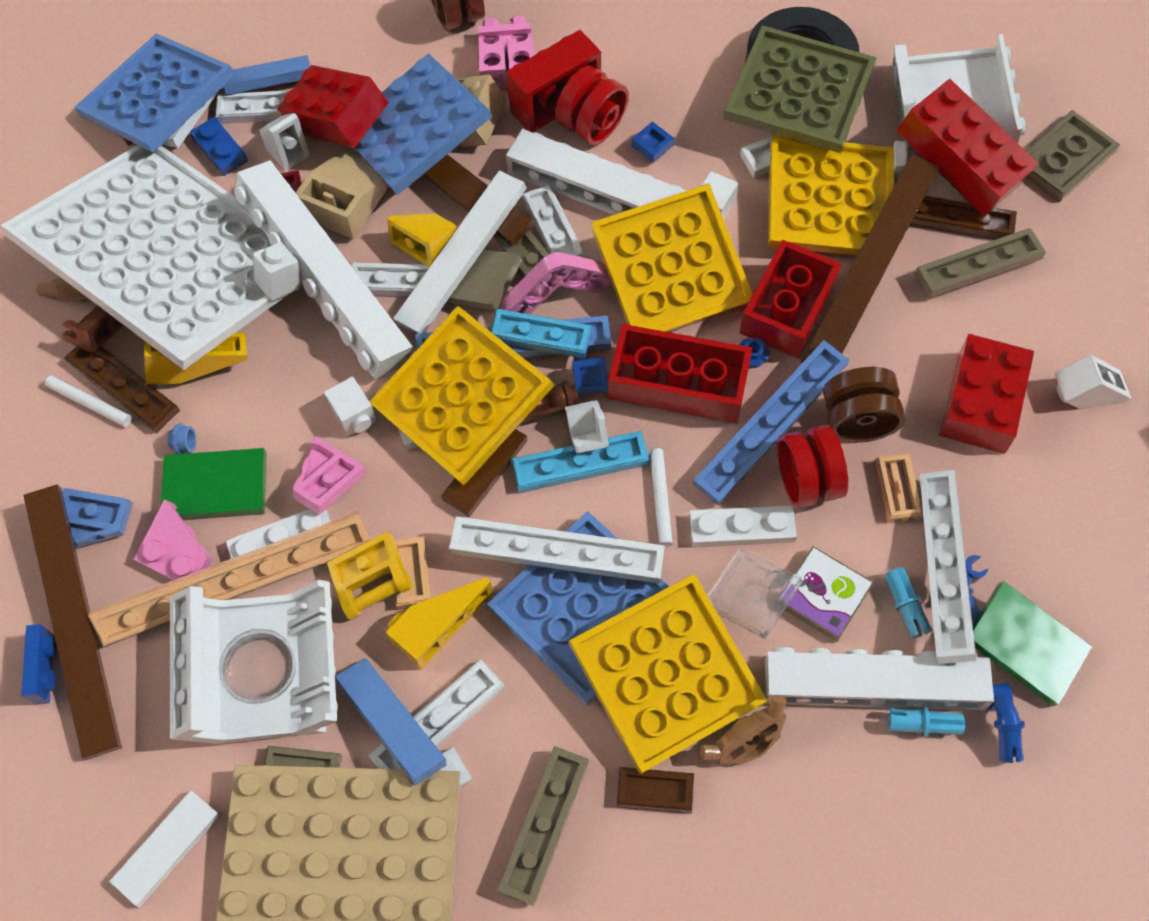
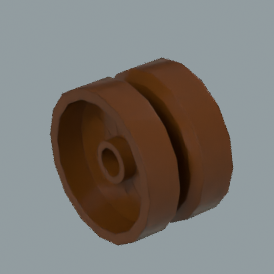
(864, 404)

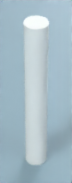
(88, 401)
(661, 497)

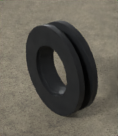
(810, 24)

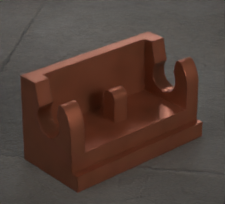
(91, 330)

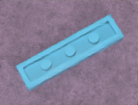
(566, 465)

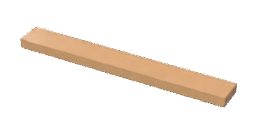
(231, 577)

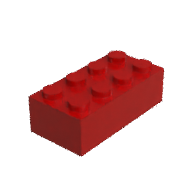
(967, 147)
(679, 373)

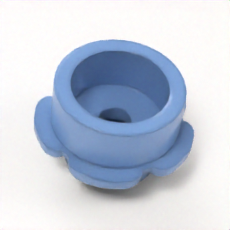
(182, 439)

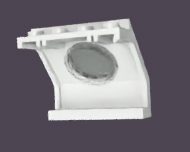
(251, 665)

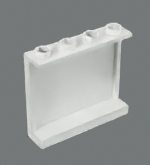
(978, 72)

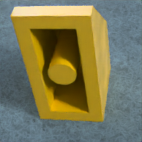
(420, 235)

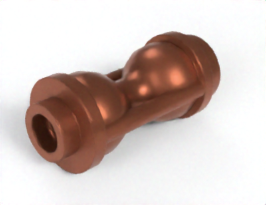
(555, 401)

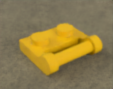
(362, 567)

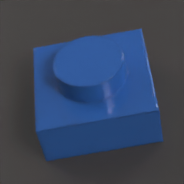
(652, 142)
(590, 375)

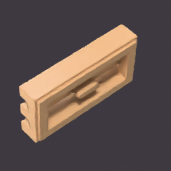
(902, 513)

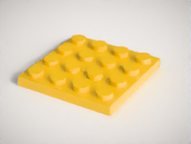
(826, 196)
(672, 261)
(461, 394)
(667, 672)

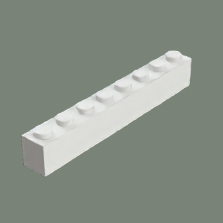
(323, 270)

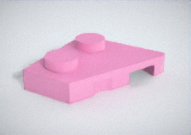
(325, 476)
(172, 545)

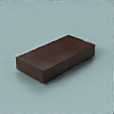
(655, 790)

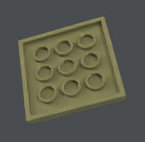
(800, 88)

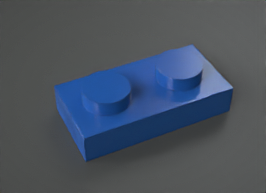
(219, 146)
(38, 675)

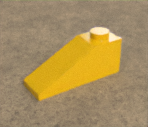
(164, 371)
(433, 622)

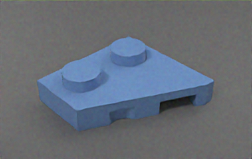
(95, 516)

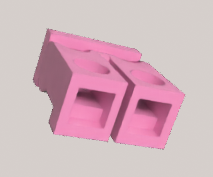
(501, 44)

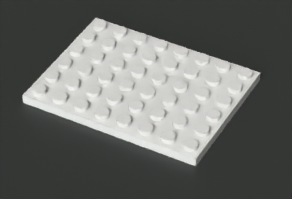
(152, 250)

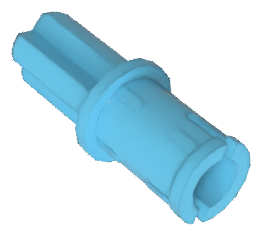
(908, 602)
(925, 721)

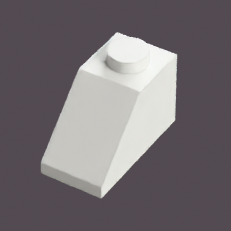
(285, 141)
(1091, 384)

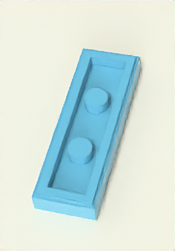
(541, 333)

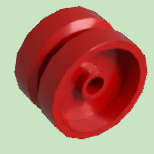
(591, 105)
(812, 466)

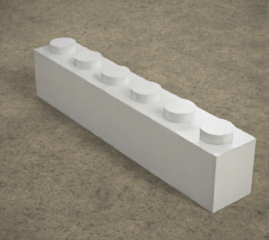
(583, 175)
(877, 680)

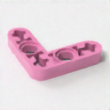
(555, 271)

